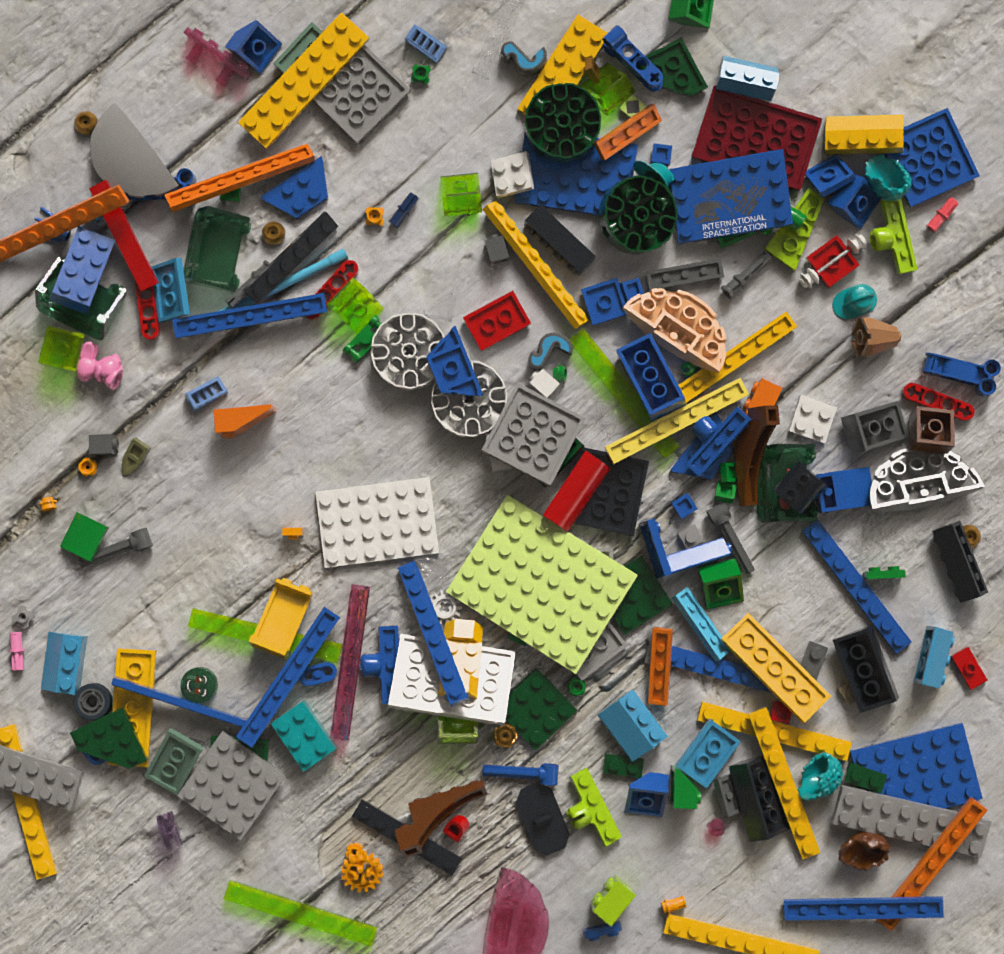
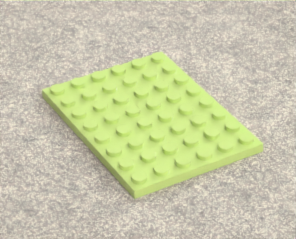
(542, 584)

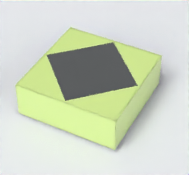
(632, 106)

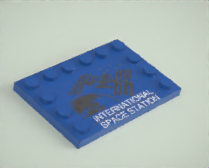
(731, 196)

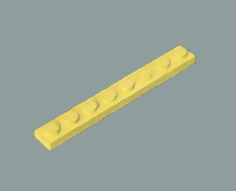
(676, 421)

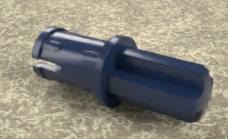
(403, 210)

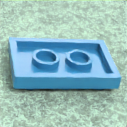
(171, 291)
(707, 753)

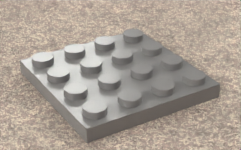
(361, 95)
(533, 434)
(231, 785)

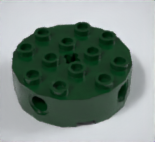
(554, 105)
(655, 220)

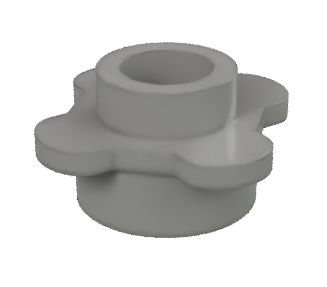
(18, 617)

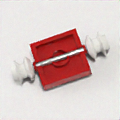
(832, 261)

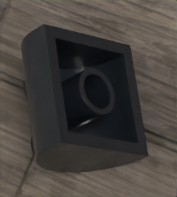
(799, 487)

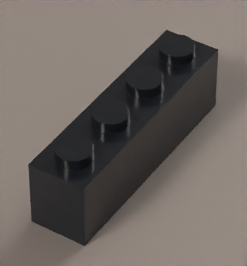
(559, 240)
(960, 561)

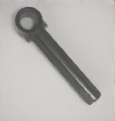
(719, 516)
(138, 540)

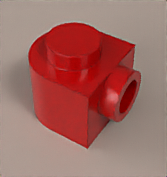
(456, 828)

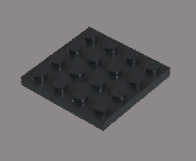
(617, 498)

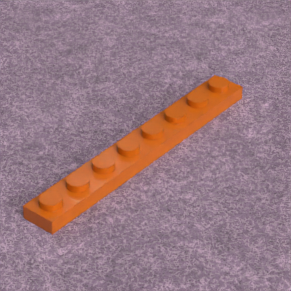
(239, 177)
(62, 222)
(938, 854)

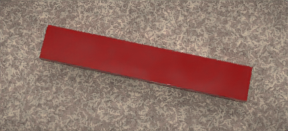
(128, 243)

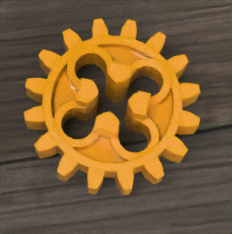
(351, 875)

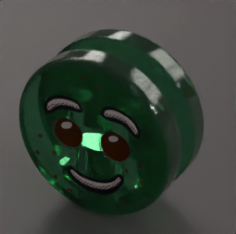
(199, 684)

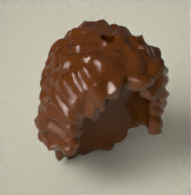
(864, 851)

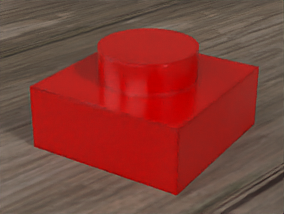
(780, 712)

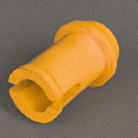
(673, 904)

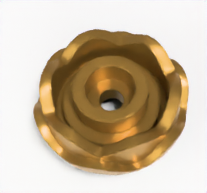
(79, 121)
(270, 238)
(974, 533)
(508, 741)

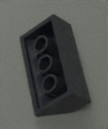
(866, 669)
(758, 799)

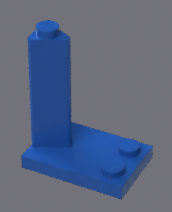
(681, 560)

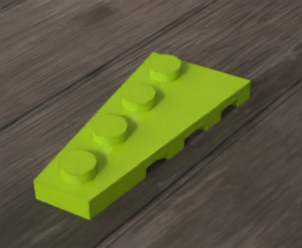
(789, 245)

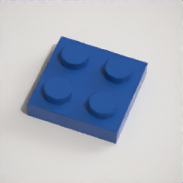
(829, 175)
(604, 301)

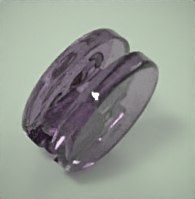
(169, 829)

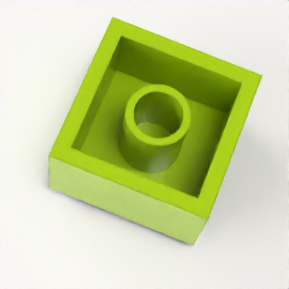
(612, 900)

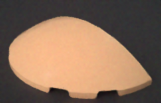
(680, 326)

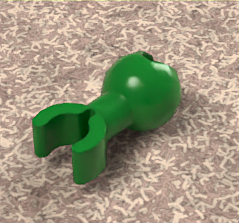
(689, 368)

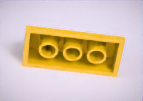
(864, 134)

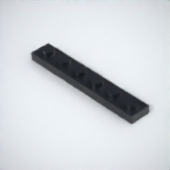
(290, 258)
(387, 824)

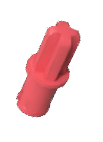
(942, 214)

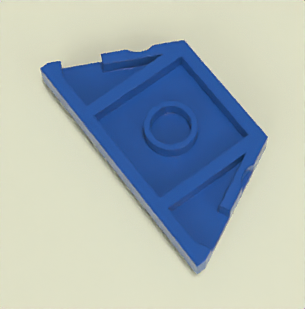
(300, 191)
(452, 367)
(681, 467)

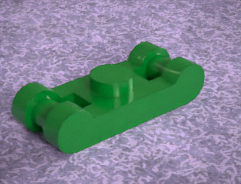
(363, 340)

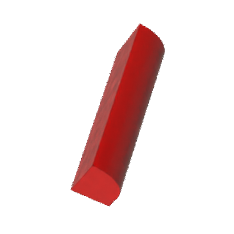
(576, 491)

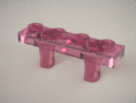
(211, 46)

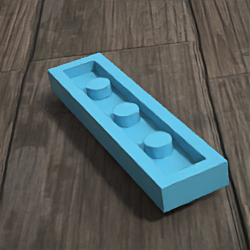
(701, 624)

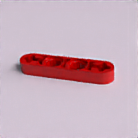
(327, 287)
(142, 305)
(938, 400)

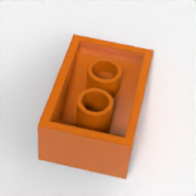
(236, 420)

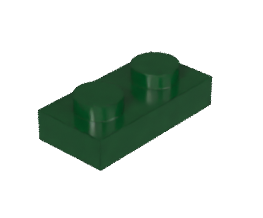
(622, 765)
(865, 777)

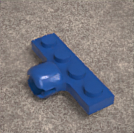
(716, 439)
(383, 663)

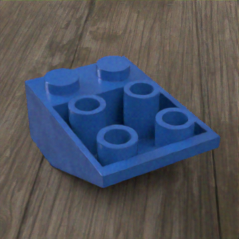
(845, 490)

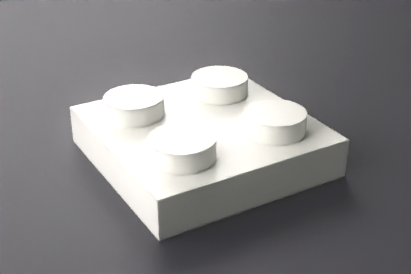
(512, 174)
(812, 419)

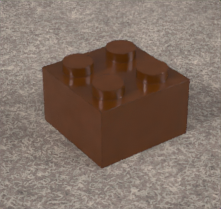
(931, 430)

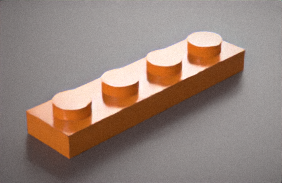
(627, 132)
(660, 666)

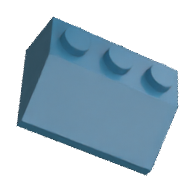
(747, 78)
(934, 657)
(64, 663)
(632, 725)

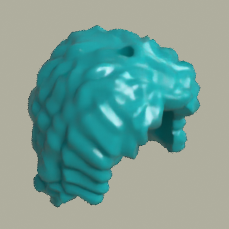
(887, 178)
(820, 777)

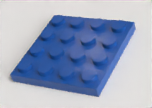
(934, 157)

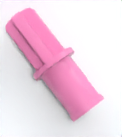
(16, 651)

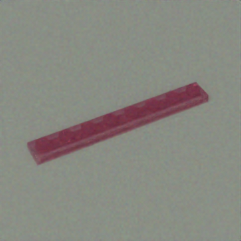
(350, 662)

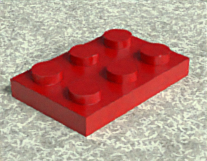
(497, 320)

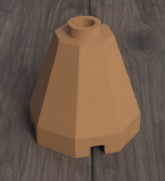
(873, 336)

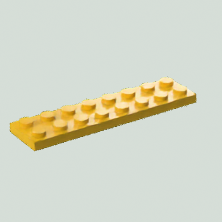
(303, 80)

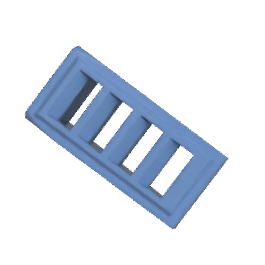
(422, 49)
(202, 388)

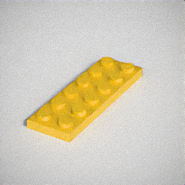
(568, 59)
(140, 668)
(775, 668)

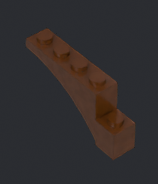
(749, 451)
(431, 811)

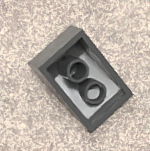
(874, 427)

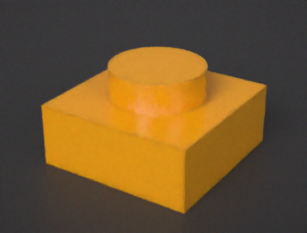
(293, 533)

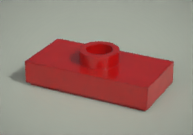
(969, 668)

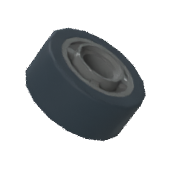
(82, 704)

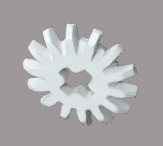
(452, 608)

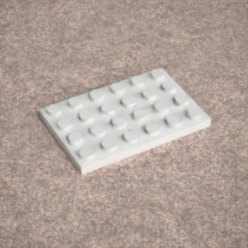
(377, 522)
(417, 684)

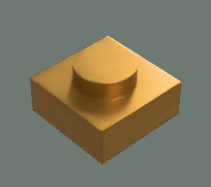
(592, 70)

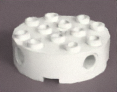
(389, 352)
(473, 418)

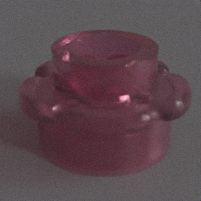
(716, 827)

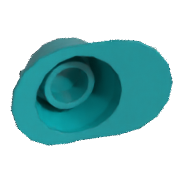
(655, 171)
(854, 301)

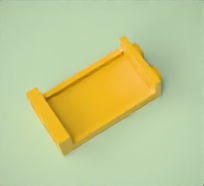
(281, 618)

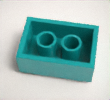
(304, 735)

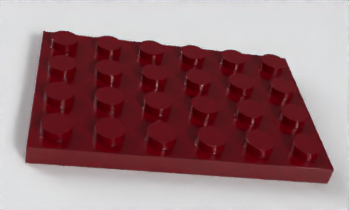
(747, 126)

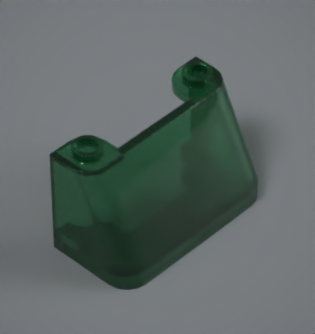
(215, 248)
(100, 313)
(773, 467)

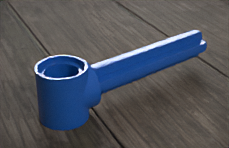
(546, 773)

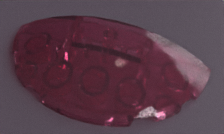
(516, 917)

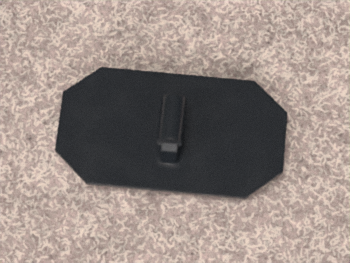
(542, 818)

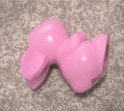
(106, 370)

